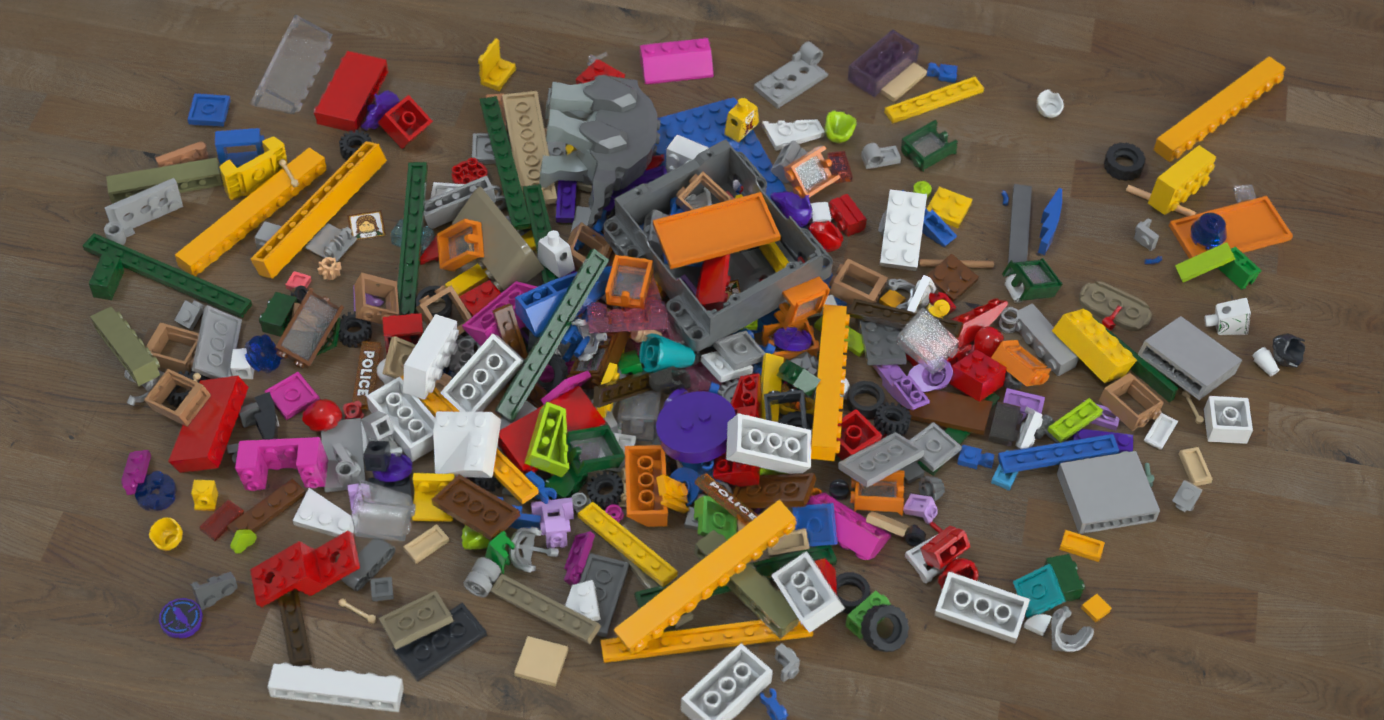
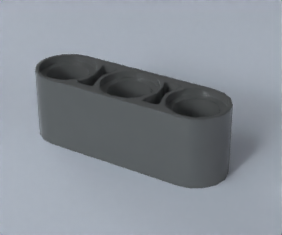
(371, 561)

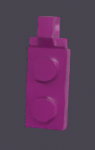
(135, 470)
(578, 557)

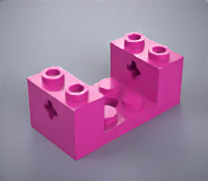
(304, 454)

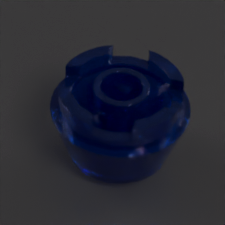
(1209, 230)

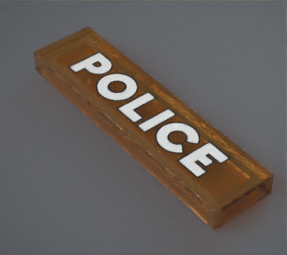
(366, 372)
(725, 499)

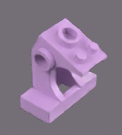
(555, 524)

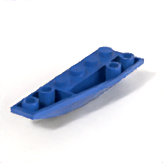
(540, 303)

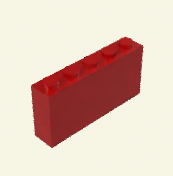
(351, 91)
(207, 436)
(516, 437)

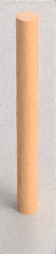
(1143, 194)

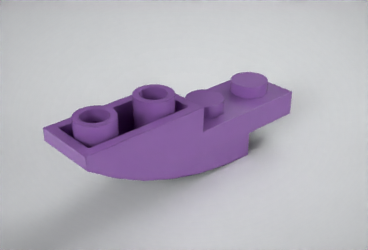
(901, 387)

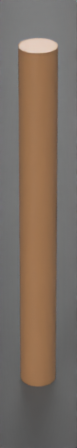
(969, 263)

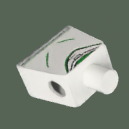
(1230, 317)

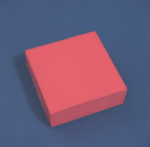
(298, 279)

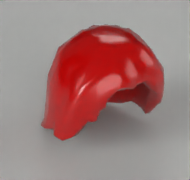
(827, 235)
(988, 340)
(322, 415)
(961, 567)

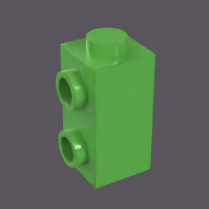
(855, 618)

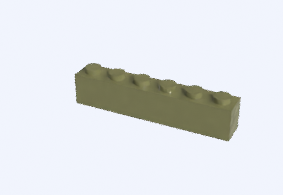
(188, 176)
(126, 345)
(754, 590)

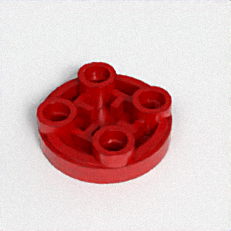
(468, 171)

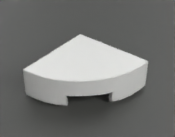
(1038, 623)

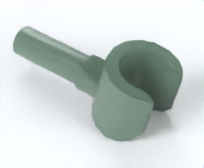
(1150, 477)

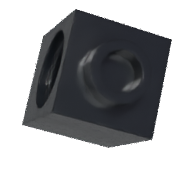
(377, 456)

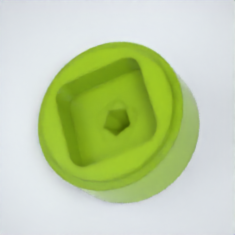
(923, 188)

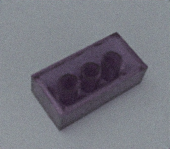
(883, 62)

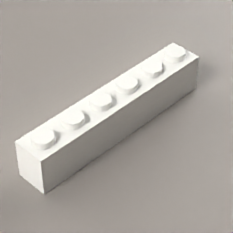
(336, 687)

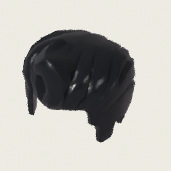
(1288, 350)

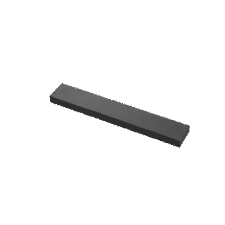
(1019, 223)

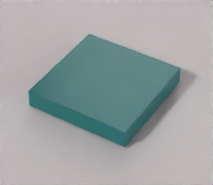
(1042, 590)

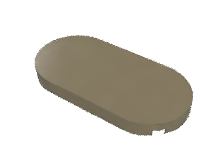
(1103, 299)

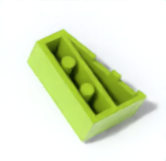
(548, 442)

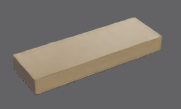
(903, 82)

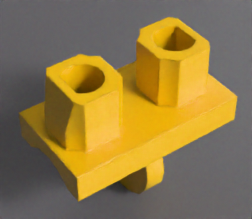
(939, 308)

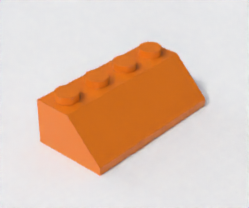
(642, 491)

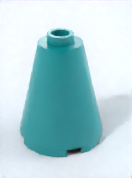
(661, 353)

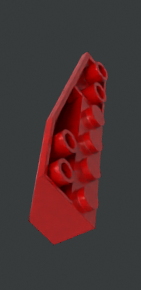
(713, 283)
(974, 321)
(745, 401)

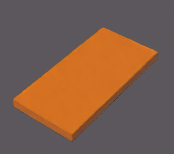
(1248, 226)
(716, 230)

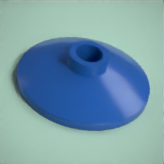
(688, 477)

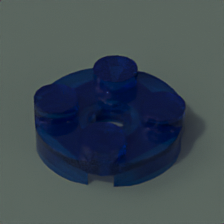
(264, 345)
(159, 501)

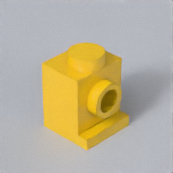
(204, 495)

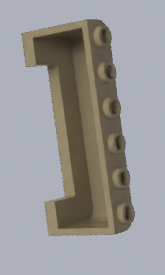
(505, 251)

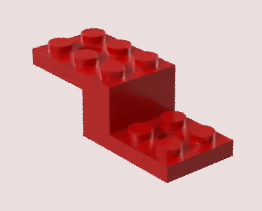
(304, 568)

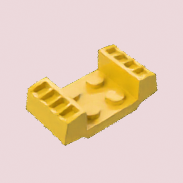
(253, 174)

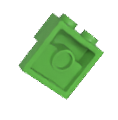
(714, 517)

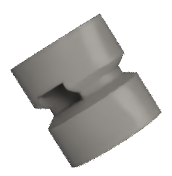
(482, 575)

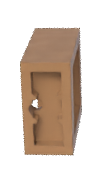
(707, 182)
(585, 235)
(386, 289)
(847, 293)
(427, 316)
(167, 332)
(1140, 393)
(191, 404)

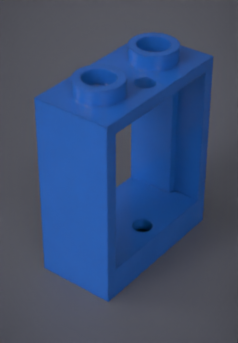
(238, 138)

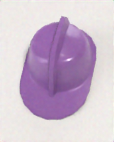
(930, 382)

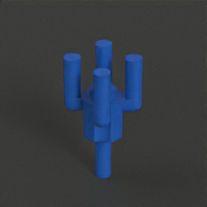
(577, 342)

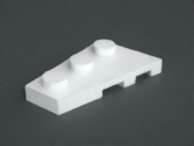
(322, 516)

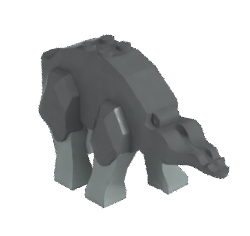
(609, 127)

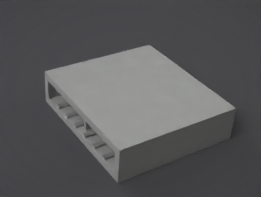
(1189, 357)
(1108, 492)

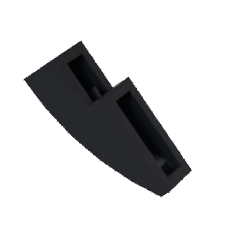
(266, 420)

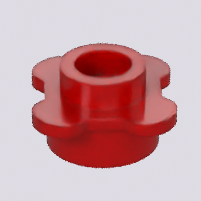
(348, 407)

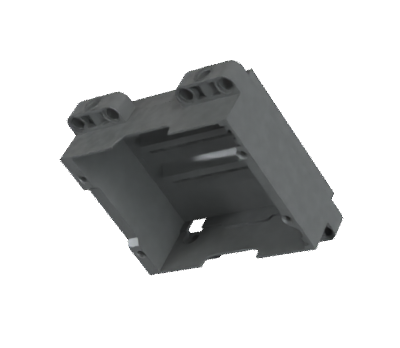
(756, 297)

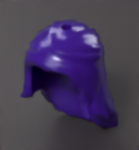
(384, 103)
(794, 206)

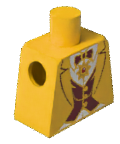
(741, 120)

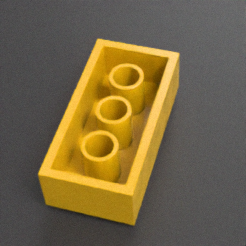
(1182, 180)
(1094, 345)

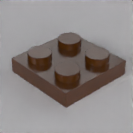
(952, 277)

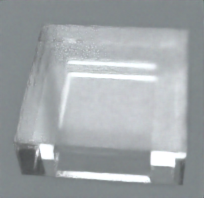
(1244, 193)

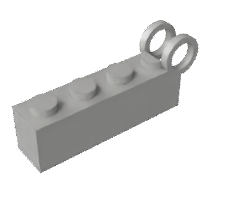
(448, 205)
(1038, 333)

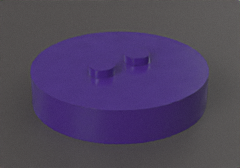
(695, 426)

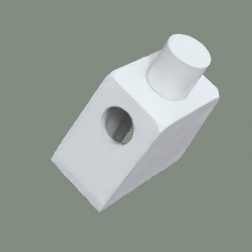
(555, 254)

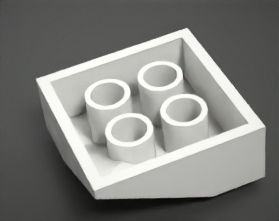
(466, 443)

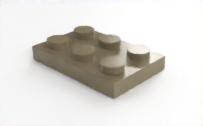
(416, 619)

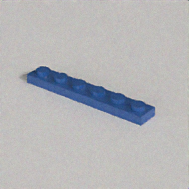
(1057, 453)

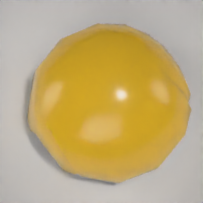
(166, 534)

